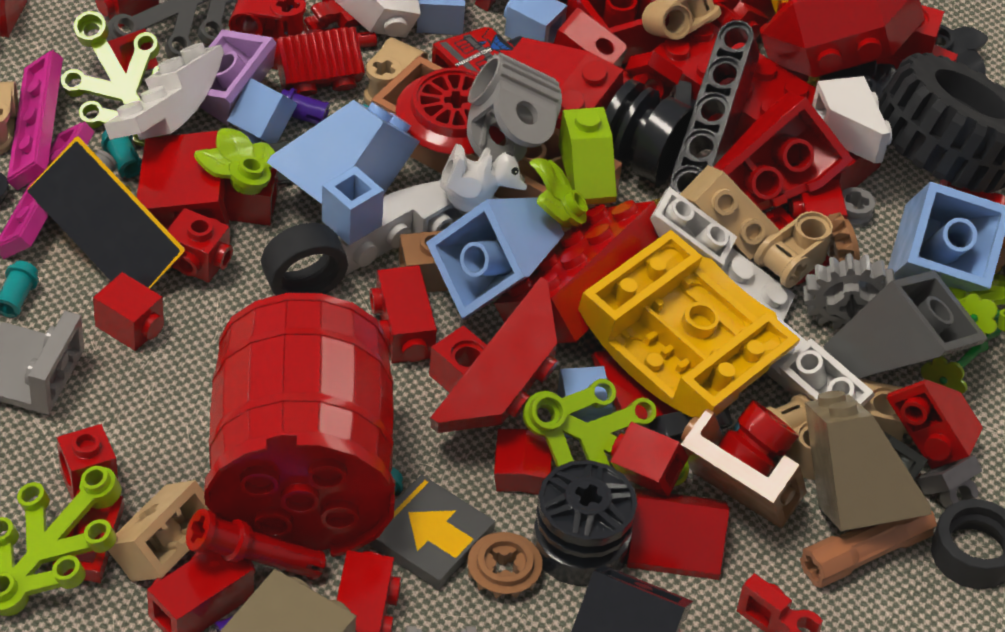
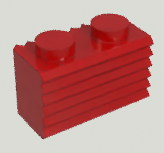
(319, 61)

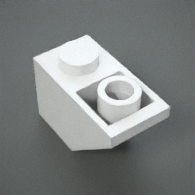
(854, 116)

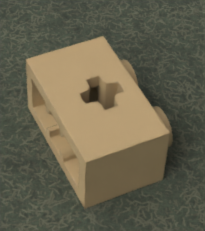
(729, 206)
(157, 532)

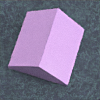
(243, 58)

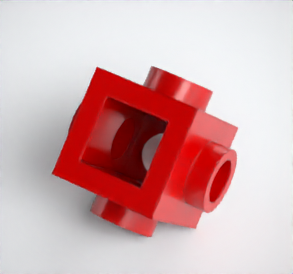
(204, 242)

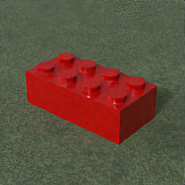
(583, 259)

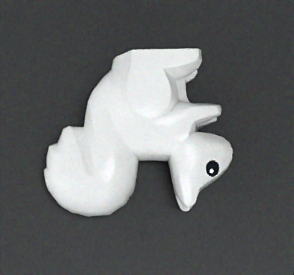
(472, 182)

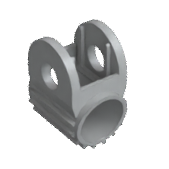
(515, 101)

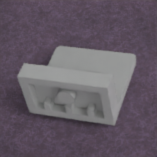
(37, 363)

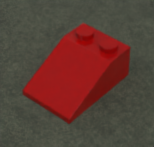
(583, 76)

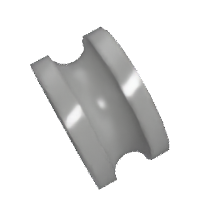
(865, 206)

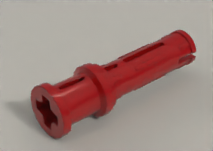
(238, 541)

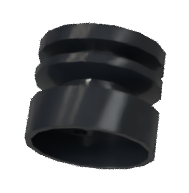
(647, 130)
(583, 520)

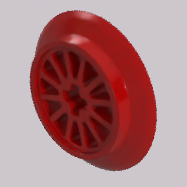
(429, 109)

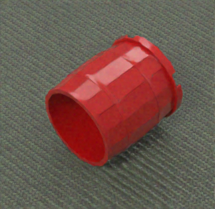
(303, 423)

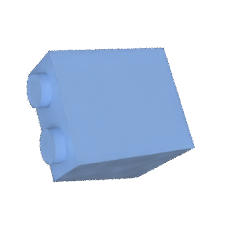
(348, 138)
(949, 234)
(493, 250)

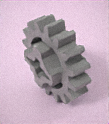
(844, 288)

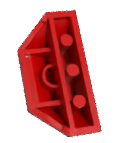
(838, 34)
(505, 368)

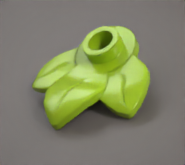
(238, 161)
(559, 199)

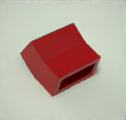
(521, 461)

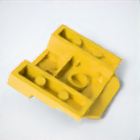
(684, 327)

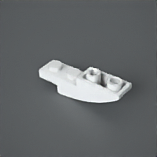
(172, 94)
(404, 212)
(716, 242)
(814, 371)

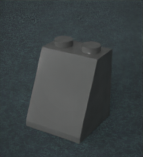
(903, 326)

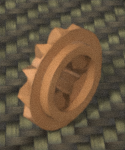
(842, 238)
(504, 548)

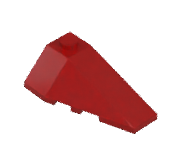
(784, 154)

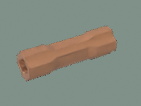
(840, 555)

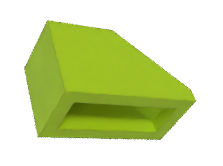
(588, 154)

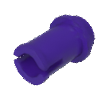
(307, 108)

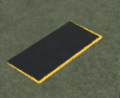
(104, 216)

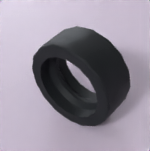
(299, 243)
(955, 563)

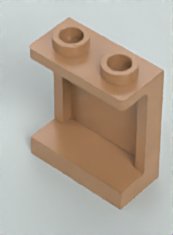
(769, 496)

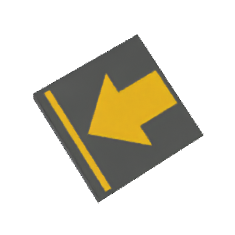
(432, 531)

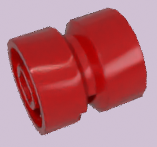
(759, 438)

